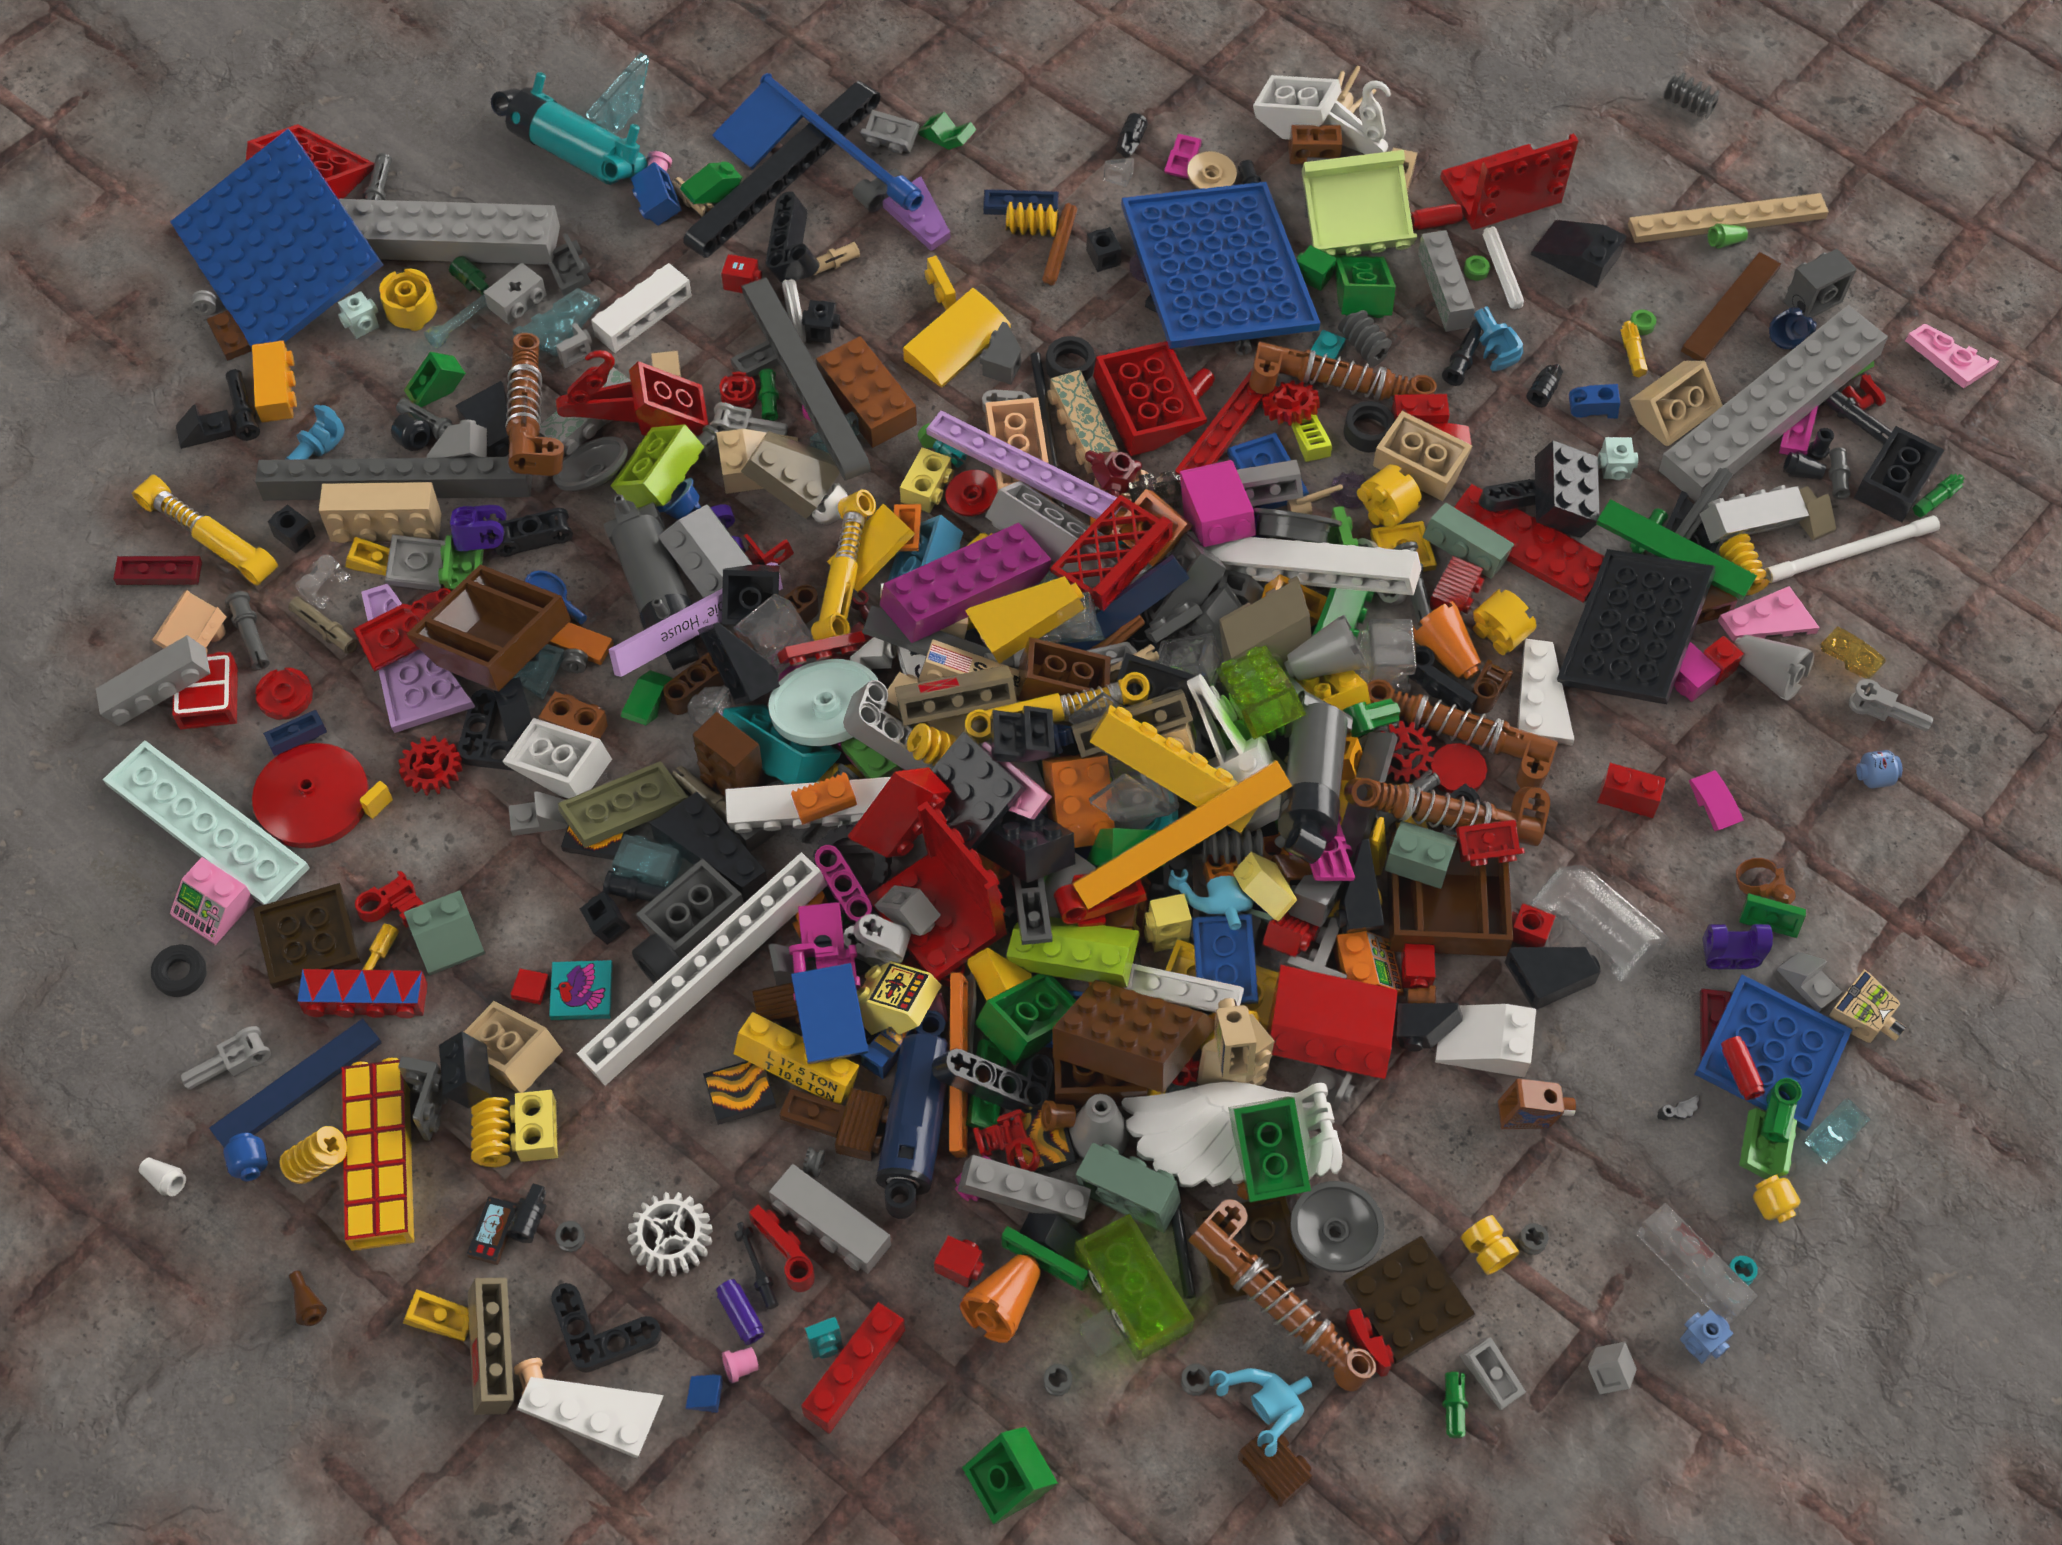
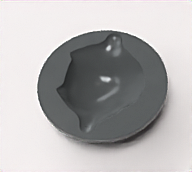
(1293, 525)

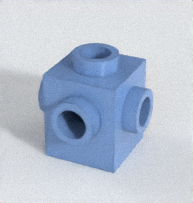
(1706, 1335)

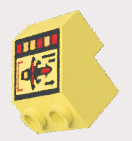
(896, 997)

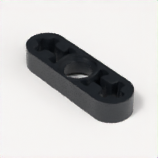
(1508, 495)

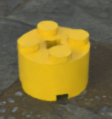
(408, 299)
(1389, 496)
(1503, 621)

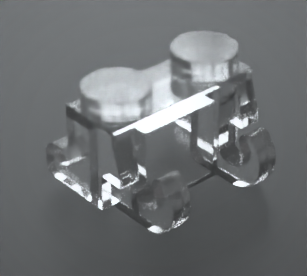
(322, 570)

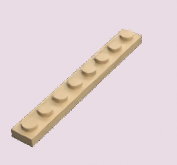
(1743, 214)

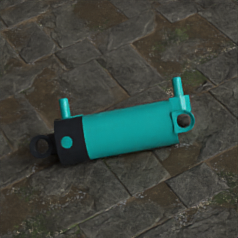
(569, 135)

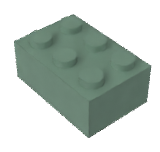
(1129, 1186)

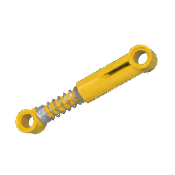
(252, 562)
(843, 568)
(1063, 705)

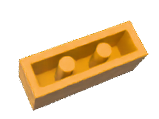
(273, 381)

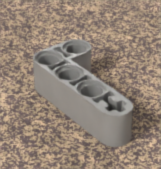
(878, 729)

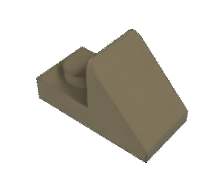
(1820, 518)

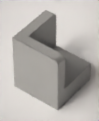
(1612, 1368)

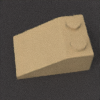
(735, 451)
(515, 1046)

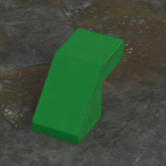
(943, 131)
(645, 698)

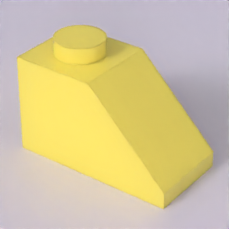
(1265, 885)

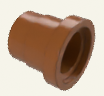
(1422, 995)
(1057, 1115)

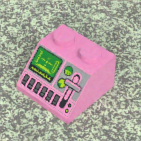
(210, 901)

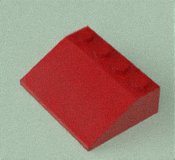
(337, 165)
(1147, 396)
(1332, 1021)

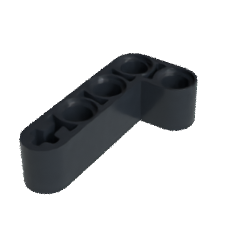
(786, 253)
(959, 1069)

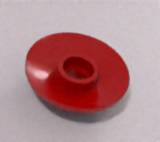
(968, 485)

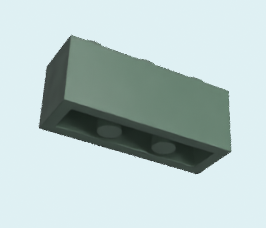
(1468, 539)

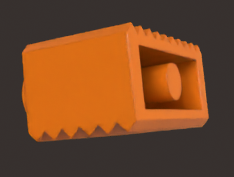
(824, 798)

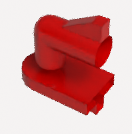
(1874, 394)

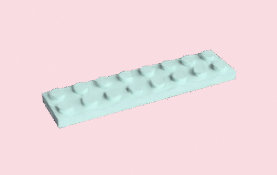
(206, 823)

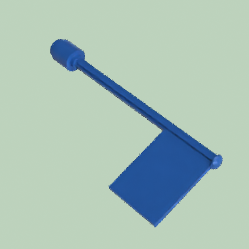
(772, 113)

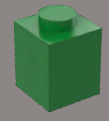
(1316, 267)

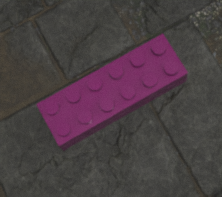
(975, 574)

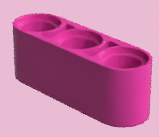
(839, 871)

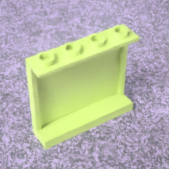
(1358, 203)

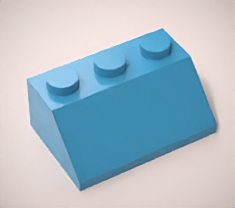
(937, 539)

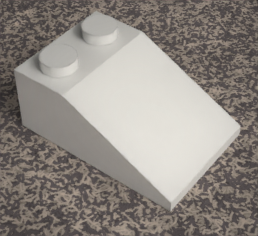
(558, 758)
(1491, 1039)

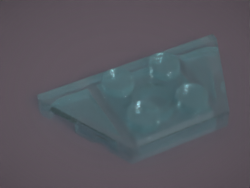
(622, 97)

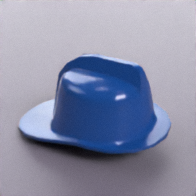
(683, 500)

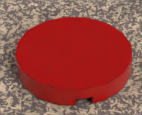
(284, 693)
(1459, 765)

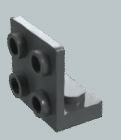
(425, 1081)

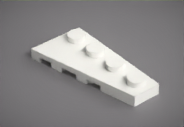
(1542, 698)
(595, 1412)

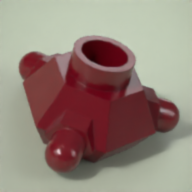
(1113, 470)

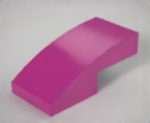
(1183, 151)
(1717, 800)

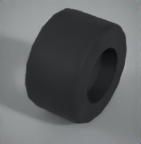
(655, 957)

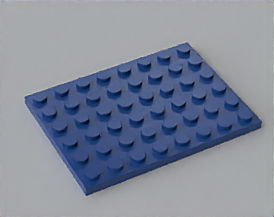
(276, 242)
(1219, 265)

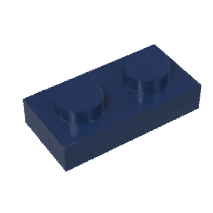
(295, 732)

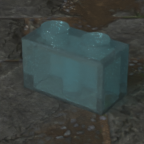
(647, 860)

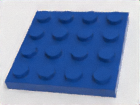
(1783, 1042)

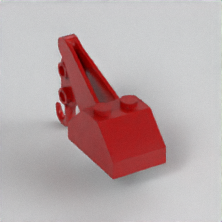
(649, 398)

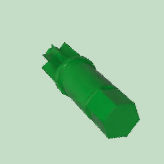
(1943, 491)

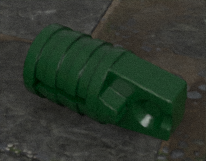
(468, 274)

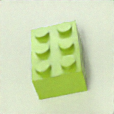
(658, 465)

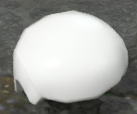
(828, 511)

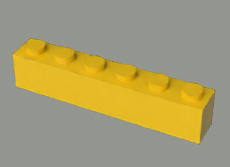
(1162, 760)

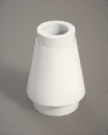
(162, 1176)

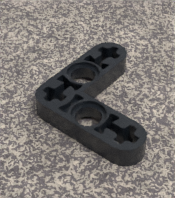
(483, 744)
(599, 1343)

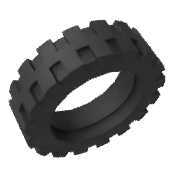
(882, 863)

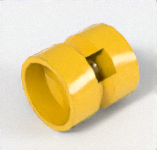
(1487, 1241)

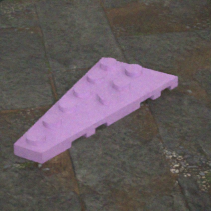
(413, 685)

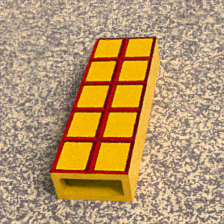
(377, 1156)

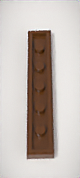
(1730, 307)

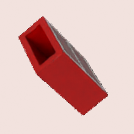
(210, 699)

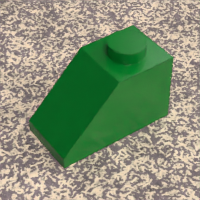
(711, 183)
(434, 379)

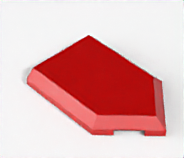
(386, 636)

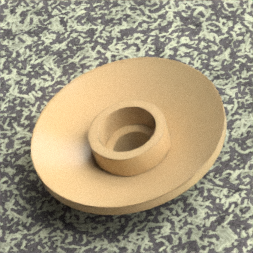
(1211, 170)

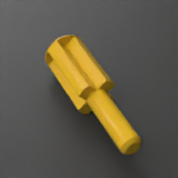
(381, 945)

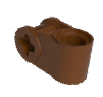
(1492, 684)

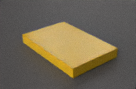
(880, 540)

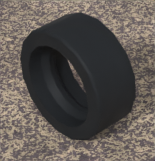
(1069, 345)
(1365, 410)

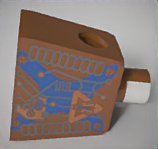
(1533, 1105)

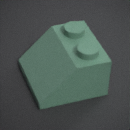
(1420, 854)
(444, 932)

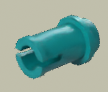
(949, 451)

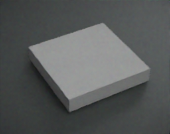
(414, 562)

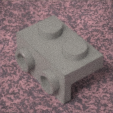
(890, 131)

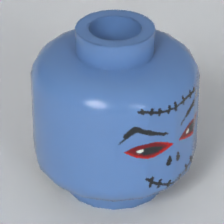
(1879, 769)

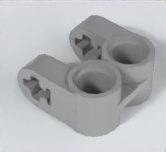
(882, 945)

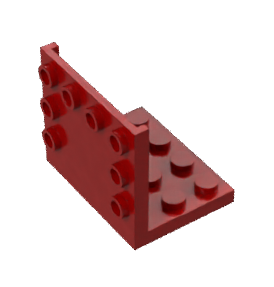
(1511, 182)
(958, 890)

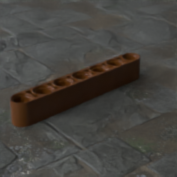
(705, 669)

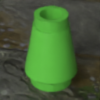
(1724, 235)

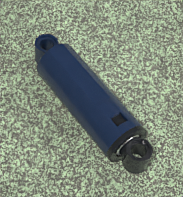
(913, 1118)

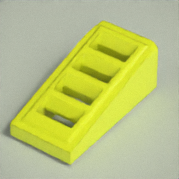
(1316, 451)

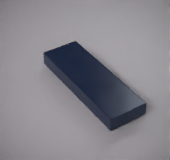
(997, 200)

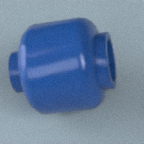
(245, 1156)

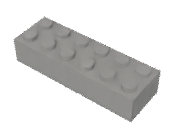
(1050, 527)

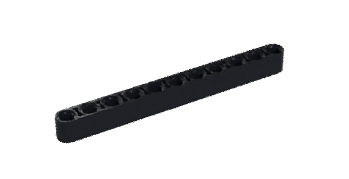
(779, 171)

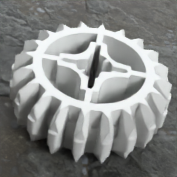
(650, 1220)

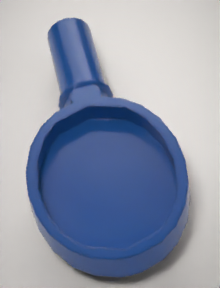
(554, 584)

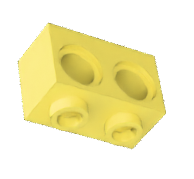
(926, 479)
(1167, 922)
(541, 1125)

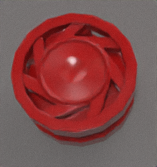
(738, 390)

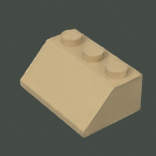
(1677, 401)
(1423, 453)
(1210, 1066)

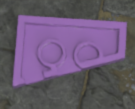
(925, 222)

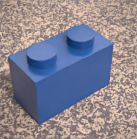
(655, 194)

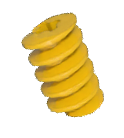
(1031, 219)
(1740, 552)
(929, 743)
(489, 1132)
(313, 1155)

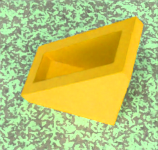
(995, 973)

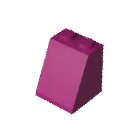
(1216, 504)

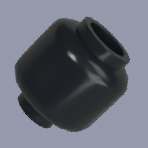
(411, 431)

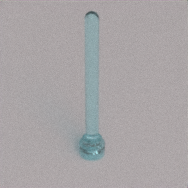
(438, 334)

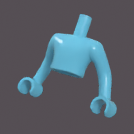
(1224, 897)
(1273, 1402)

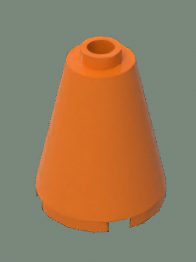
(1449, 640)
(1002, 1298)

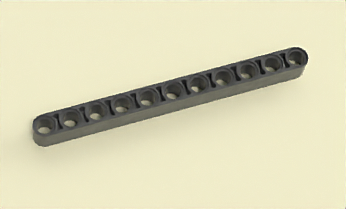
(806, 379)

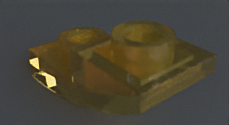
(1855, 653)

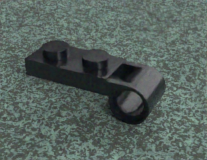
(1438, 684)

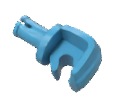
(1498, 340)
(321, 437)

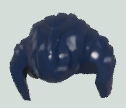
(1791, 328)

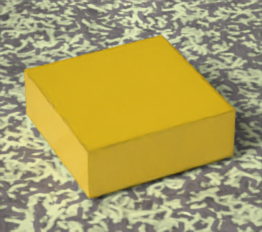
(376, 799)

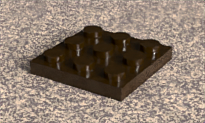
(306, 934)
(1267, 1236)
(1409, 1299)

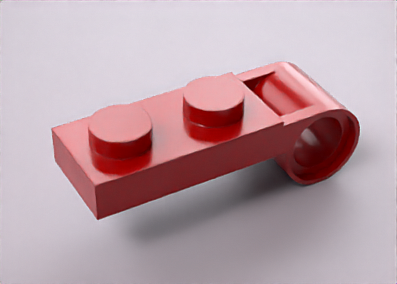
(1074, 910)
(787, 1245)

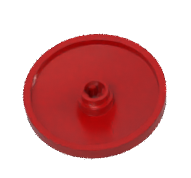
(310, 795)

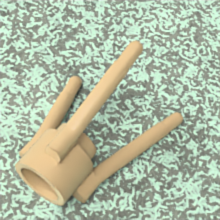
(1345, 96)
(1303, 505)

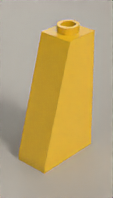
(1028, 613)

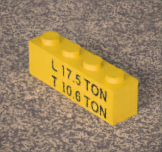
(785, 1056)

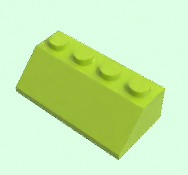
(1079, 953)

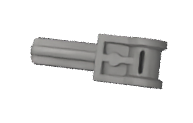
(741, 418)
(1882, 703)
(235, 1056)

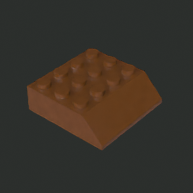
(490, 627)
(1462, 917)
(1130, 1035)

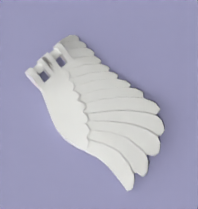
(1193, 1133)

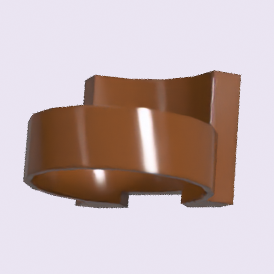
(1775, 890)

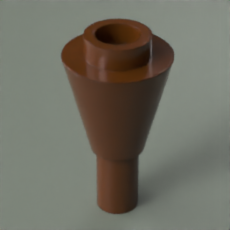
(308, 1307)

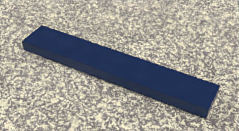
(1137, 598)
(297, 1083)

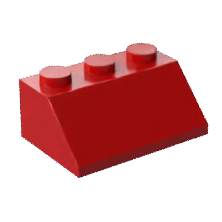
(893, 817)

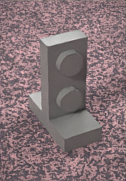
(1319, 958)

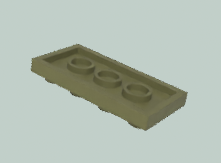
(621, 804)

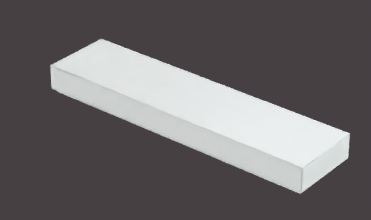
(1182, 988)

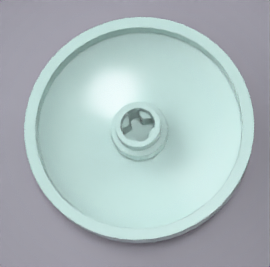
(815, 699)

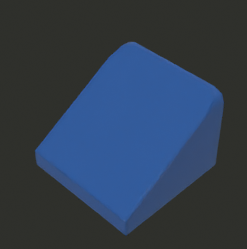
(704, 1393)

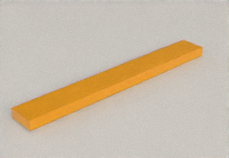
(1182, 834)

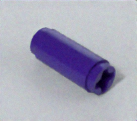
(740, 1312)

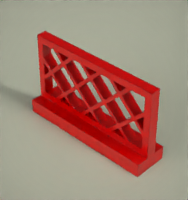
(1133, 559)

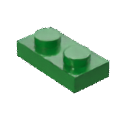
(1780, 916)

